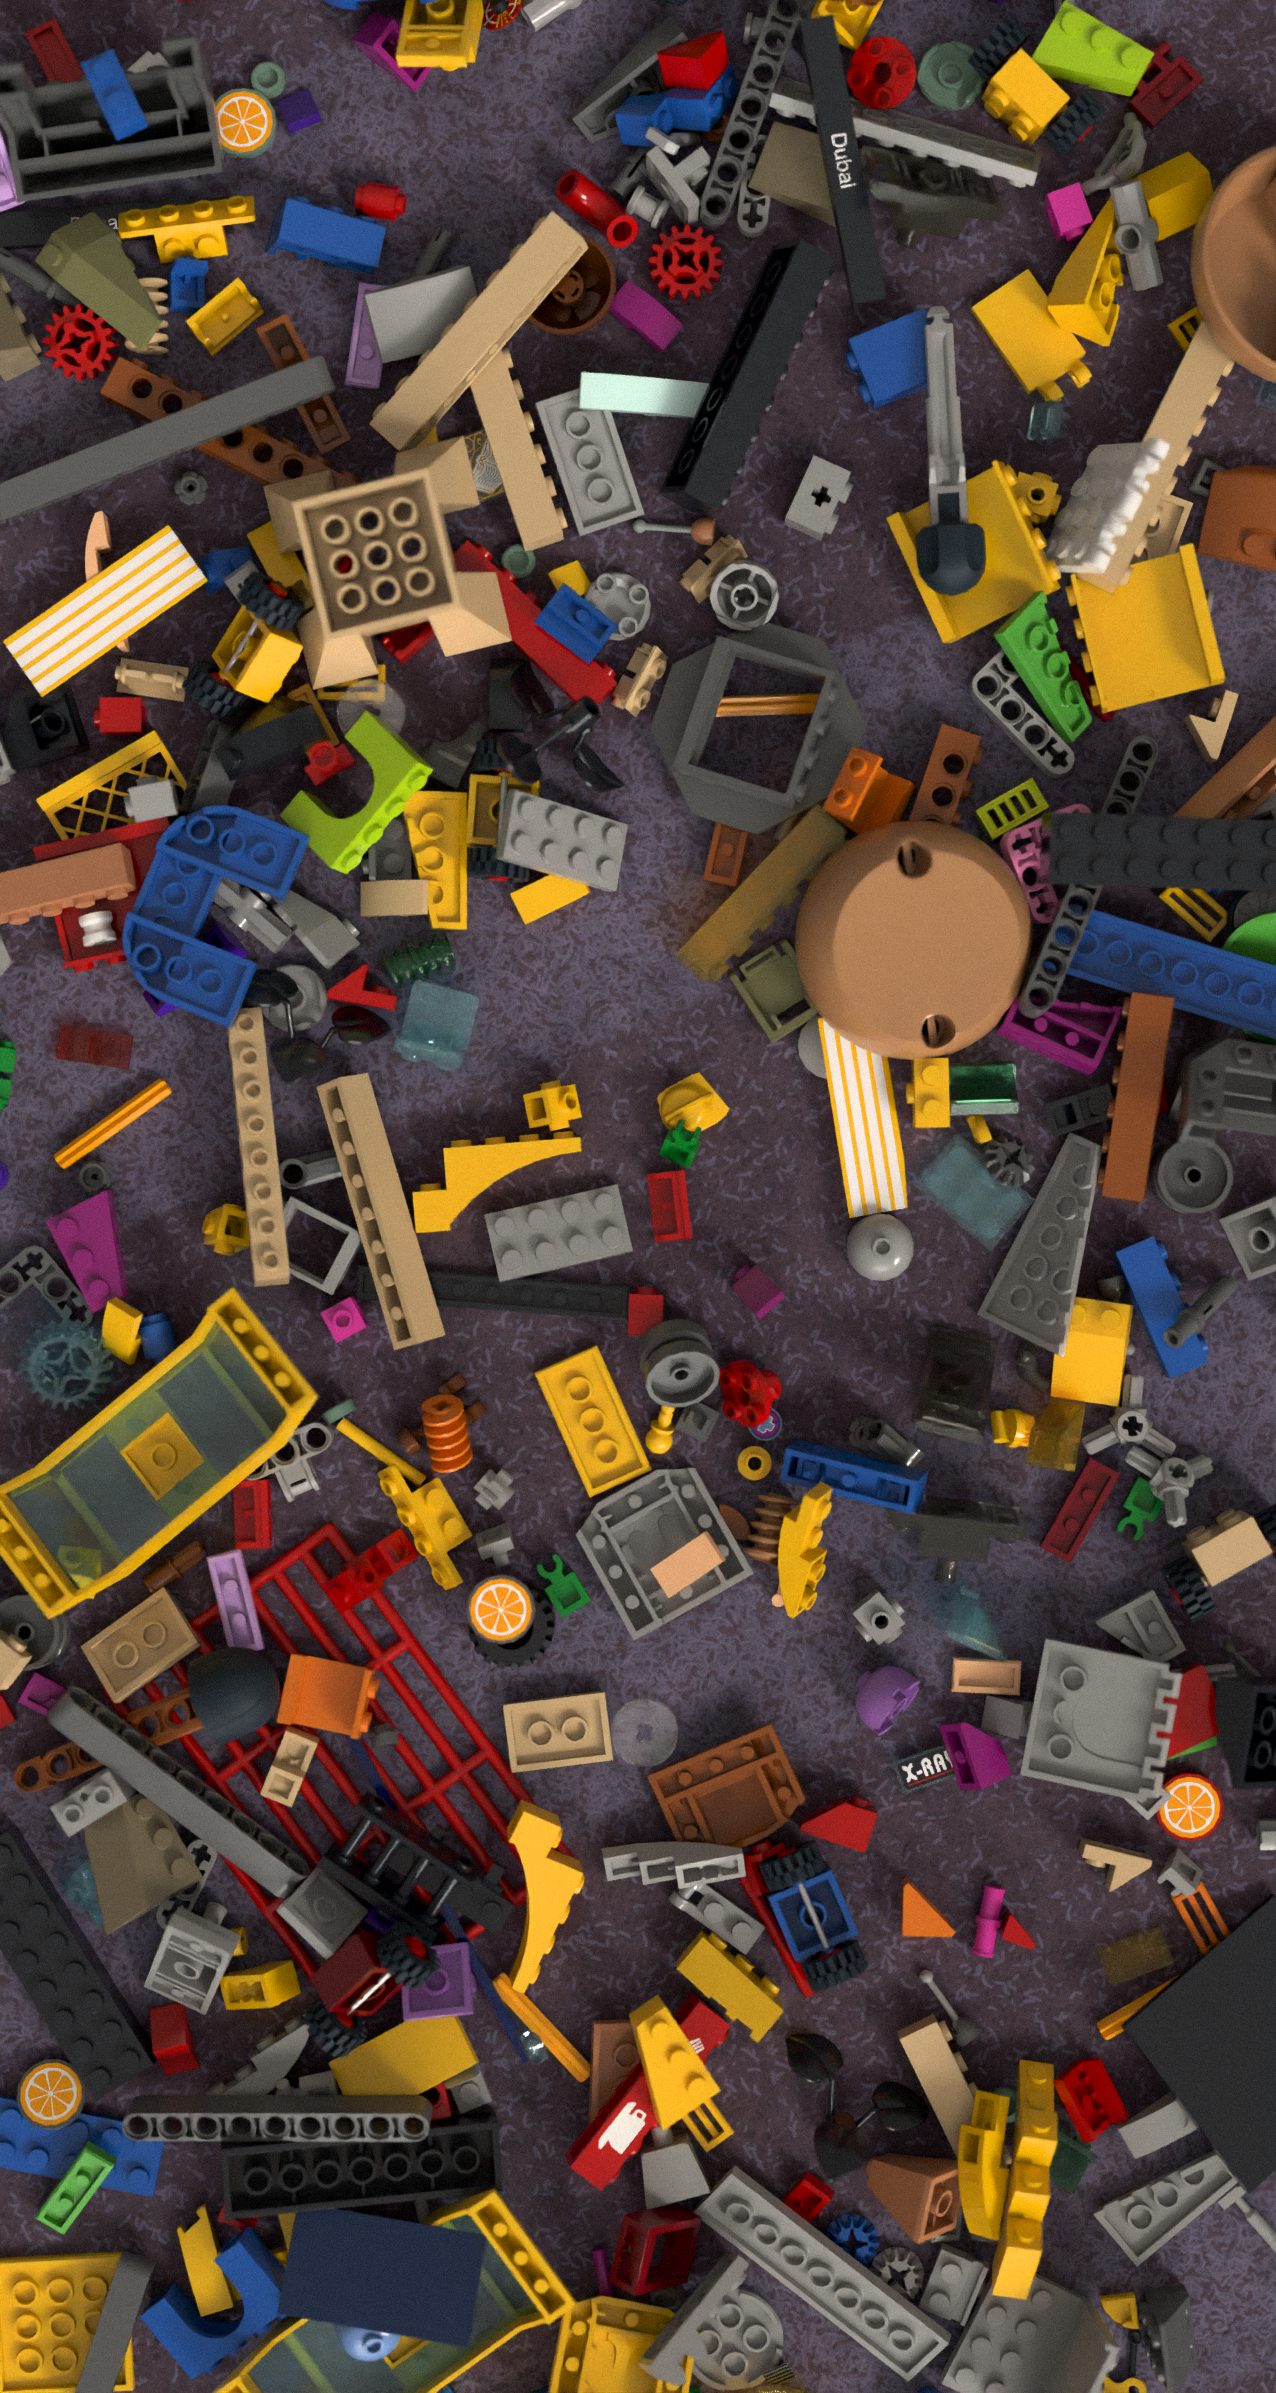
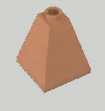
(917, 2192)

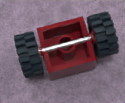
(362, 1980)

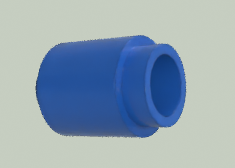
(157, 1337)

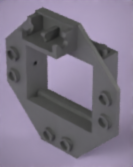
(690, 707)

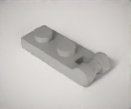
(720, 1915)

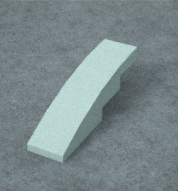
(640, 395)

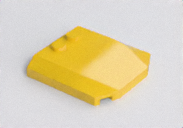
(601, 2346)

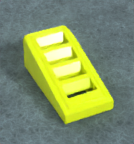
(986, 821)

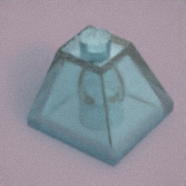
(969, 1622)

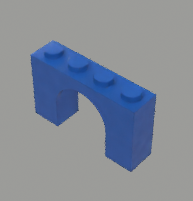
(201, 2341)

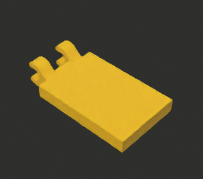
(1031, 338)

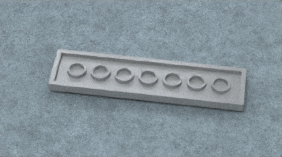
(919, 136)
(822, 2273)

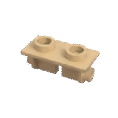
(700, 576)
(648, 665)
(151, 679)

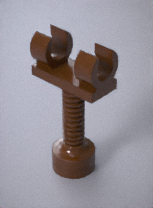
(411, 1438)

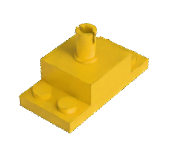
(440, 33)

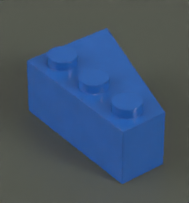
(326, 235)

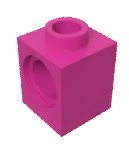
(1068, 213)
(345, 1319)

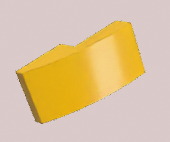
(546, 896)
(121, 1329)

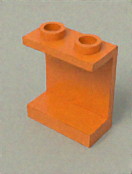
(867, 793)
(327, 1695)

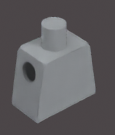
(671, 2169)

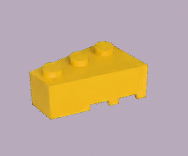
(732, 1983)
(671, 2066)

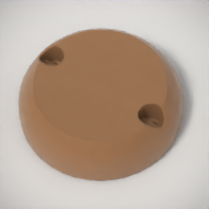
(1237, 264)
(914, 941)

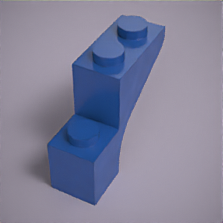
(676, 109)

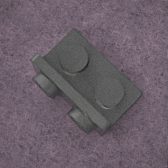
(391, 855)

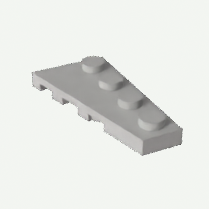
(1161, 2208)

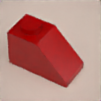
(842, 1822)

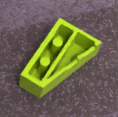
(1091, 53)

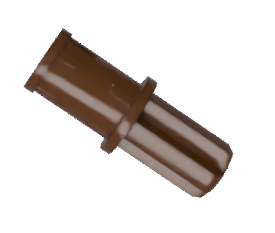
(175, 1566)

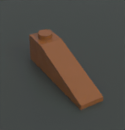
(287, 350)

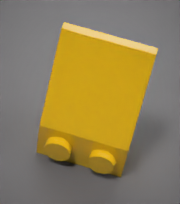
(1093, 1353)

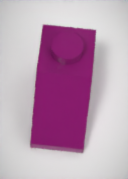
(379, 42)
(756, 1290)
(975, 1756)

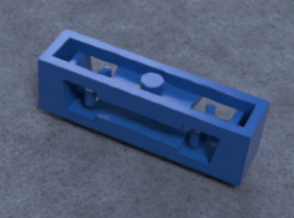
(854, 1475)

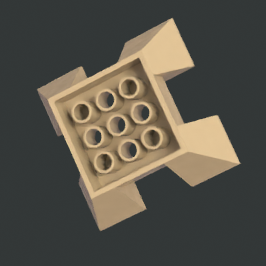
(410, 506)

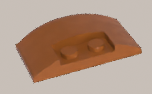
(1241, 517)
(730, 1790)

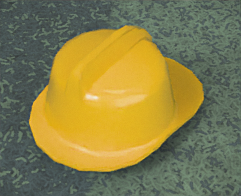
(692, 1102)

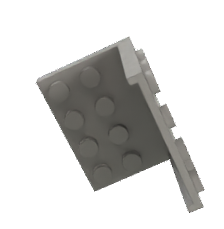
(1032, 2344)

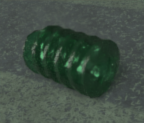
(419, 960)

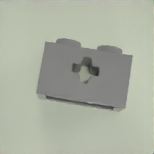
(819, 478)

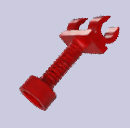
(327, 762)

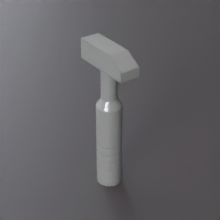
(673, 141)
(1251, 2214)

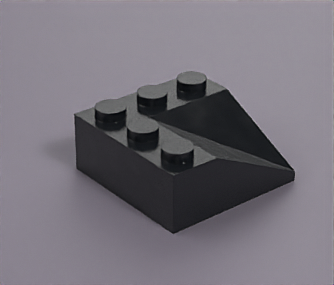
(1248, 1729)

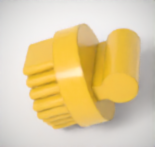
(1011, 1427)

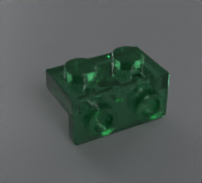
(983, 1088)
(1069, 2161)

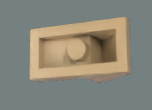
(1211, 734)
(1124, 1863)

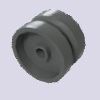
(1171, 1180)
(677, 1363)
(48, 1636)

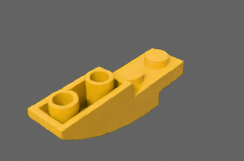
(798, 1550)
(979, 2170)

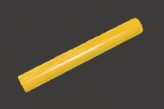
(380, 1451)

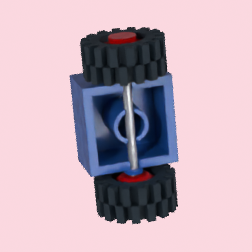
(813, 1915)

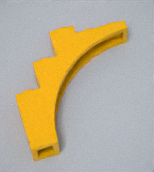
(1029, 2182)

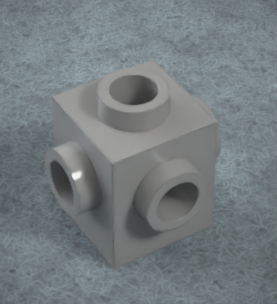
(873, 1606)

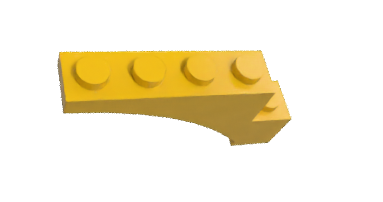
(475, 1168)
(549, 1886)

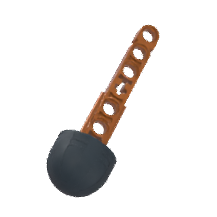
(226, 1694)

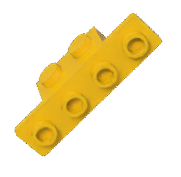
(188, 228)
(431, 1520)

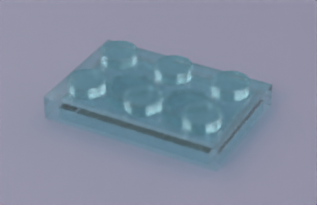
(969, 1195)

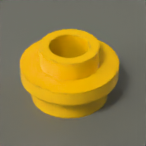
(754, 1451)

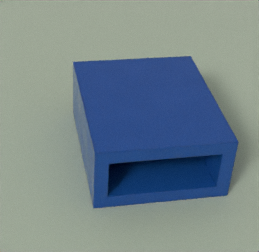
(890, 359)

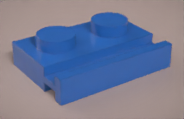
(576, 623)

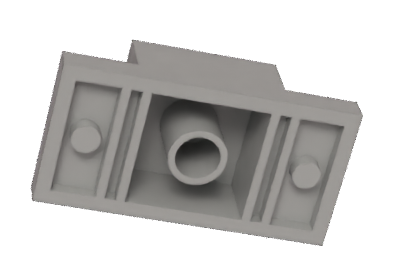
(193, 1957)

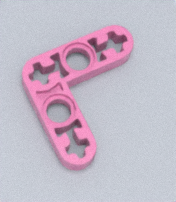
(1030, 857)

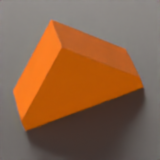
(920, 1916)

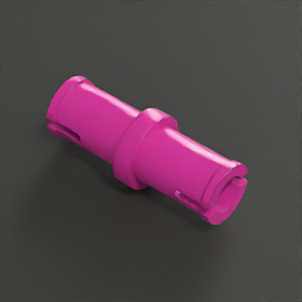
(988, 1921)

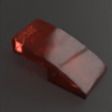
(94, 1047)

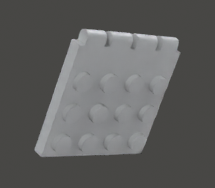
(1100, 1720)

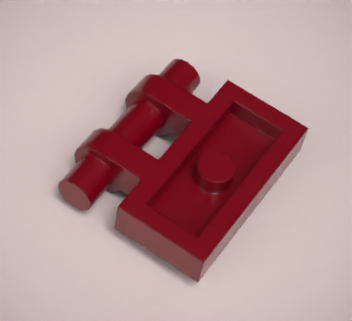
(1166, 90)

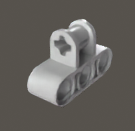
(299, 1465)

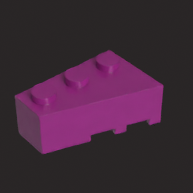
(1065, 1033)
(93, 1249)

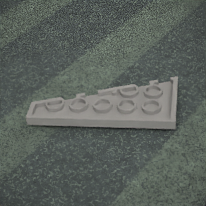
(1042, 1269)

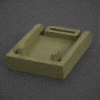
(772, 989)

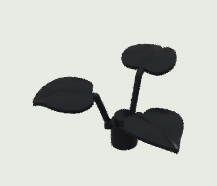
(575, 719)
(303, 1057)
(837, 2141)

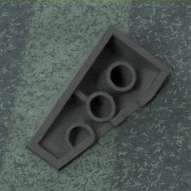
(634, 75)

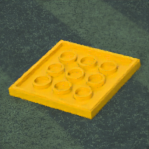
(51, 2318)

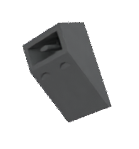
(1170, 2335)

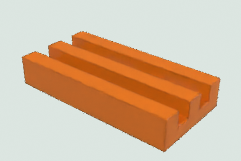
(1189, 1923)

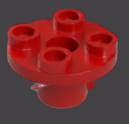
(882, 72)
(748, 1392)

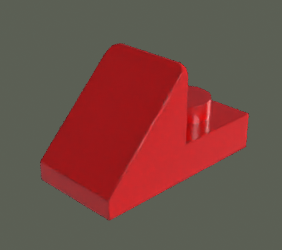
(353, 991)

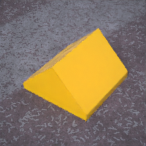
(850, 20)
(1176, 193)

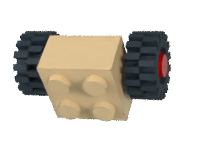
(1217, 1554)

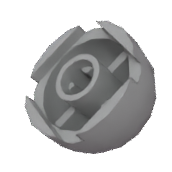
(744, 594)
(880, 1247)

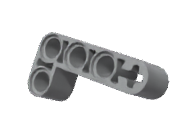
(1026, 719)

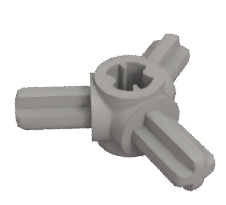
(1114, 1432)
(1170, 1479)

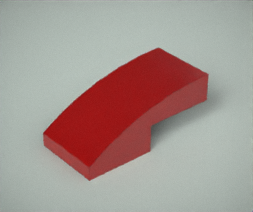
(388, 1554)
(808, 2196)

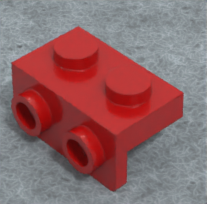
(1090, 2097)

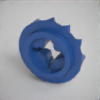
(862, 2229)

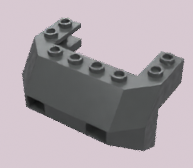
(67, 147)
(1226, 1087)

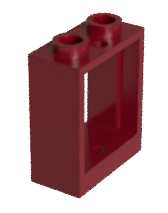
(639, 2232)

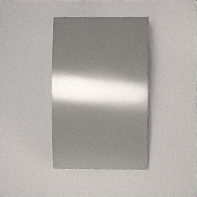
(415, 312)

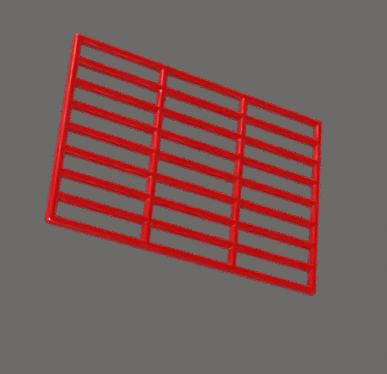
(271, 1740)

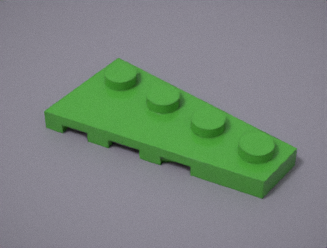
(1037, 656)

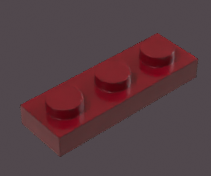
(1079, 1509)

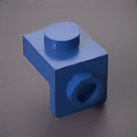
(186, 284)
(221, 564)

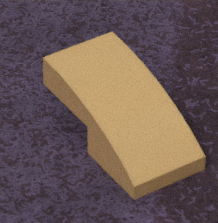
(394, 898)
(289, 1766)

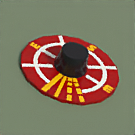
(500, 13)

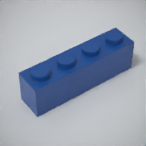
(1158, 1303)

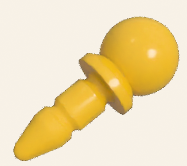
(659, 1437)

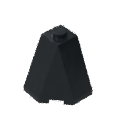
(269, 736)

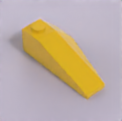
(1087, 282)

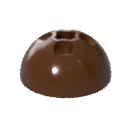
(596, 284)

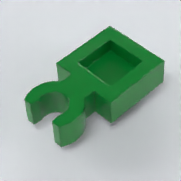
(681, 1144)
(1141, 1504)
(565, 1590)

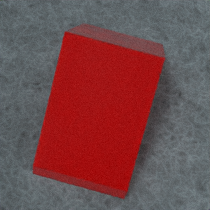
(694, 62)
(172, 2038)

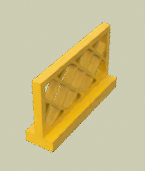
(100, 774)

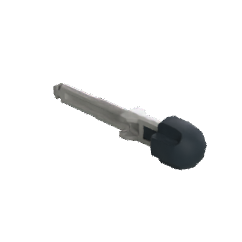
(951, 548)

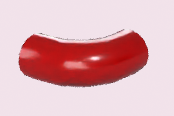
(597, 208)

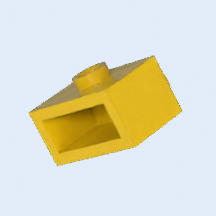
(929, 1093)

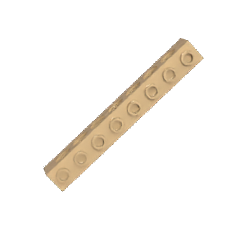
(258, 1149)

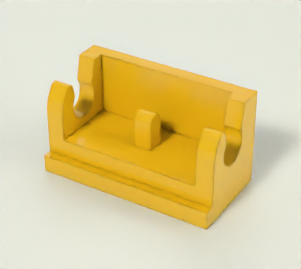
(224, 317)

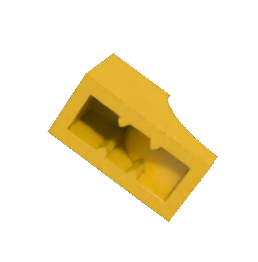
(260, 1986)

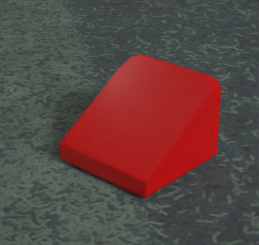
(1014, 1932)

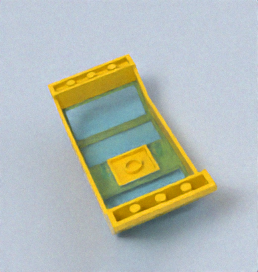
(152, 1459)
(513, 2295)

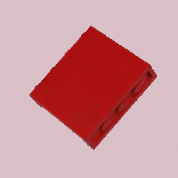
(141, 841)

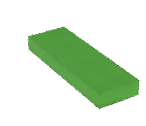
(75, 2187)

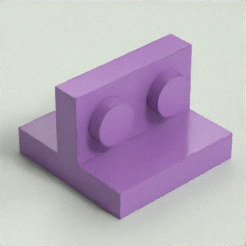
(446, 1991)

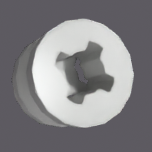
(97, 928)

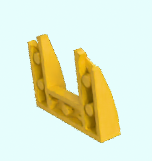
(200, 2247)

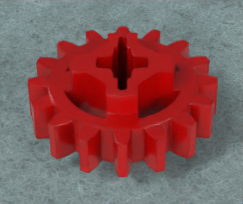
(696, 252)
(86, 354)

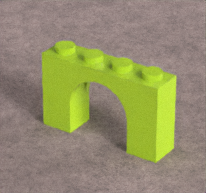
(397, 777)

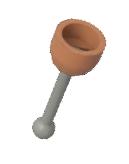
(702, 529)

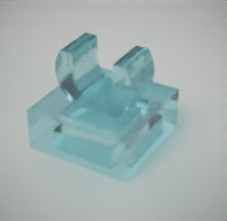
(1046, 421)

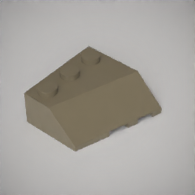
(17, 348)
(136, 1861)

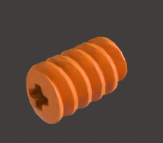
(446, 1433)

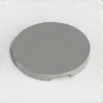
(739, 2342)

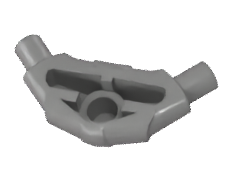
(1122, 159)

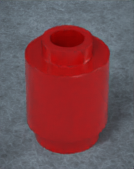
(380, 201)

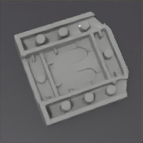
(645, 1526)

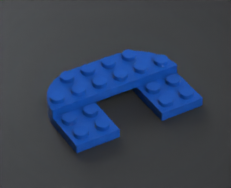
(178, 895)

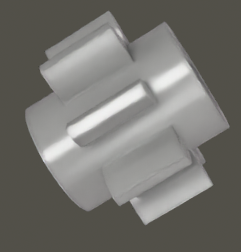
(494, 1489)

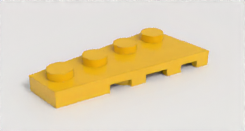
(437, 840)

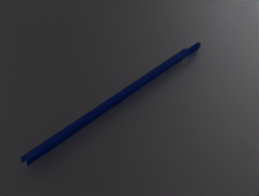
(447, 1911)

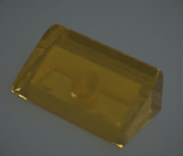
(1135, 1955)

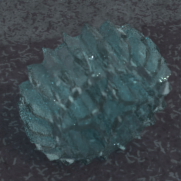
(52, 1361)

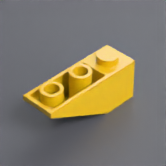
(284, 567)

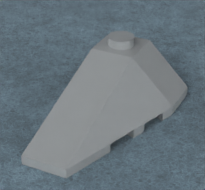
(317, 928)

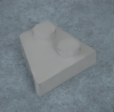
(1143, 1627)

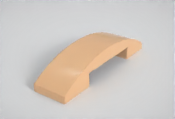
(99, 542)

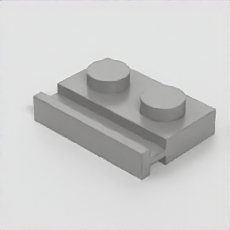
(953, 2284)

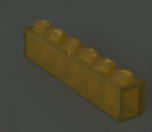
(761, 894)

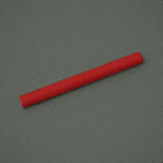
(776, 1934)

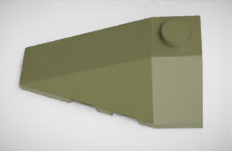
(94, 268)

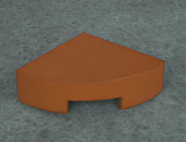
(735, 1521)

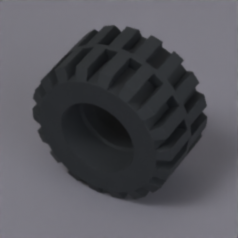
(528, 1650)

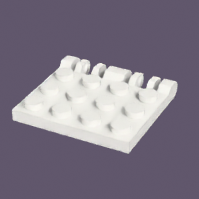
(1101, 503)

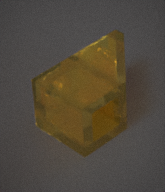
(1056, 1436)

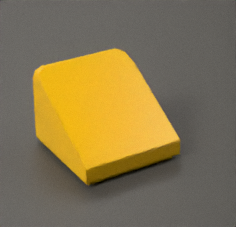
(572, 576)

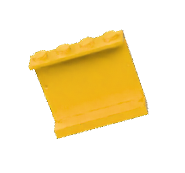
(1014, 556)
(1149, 635)

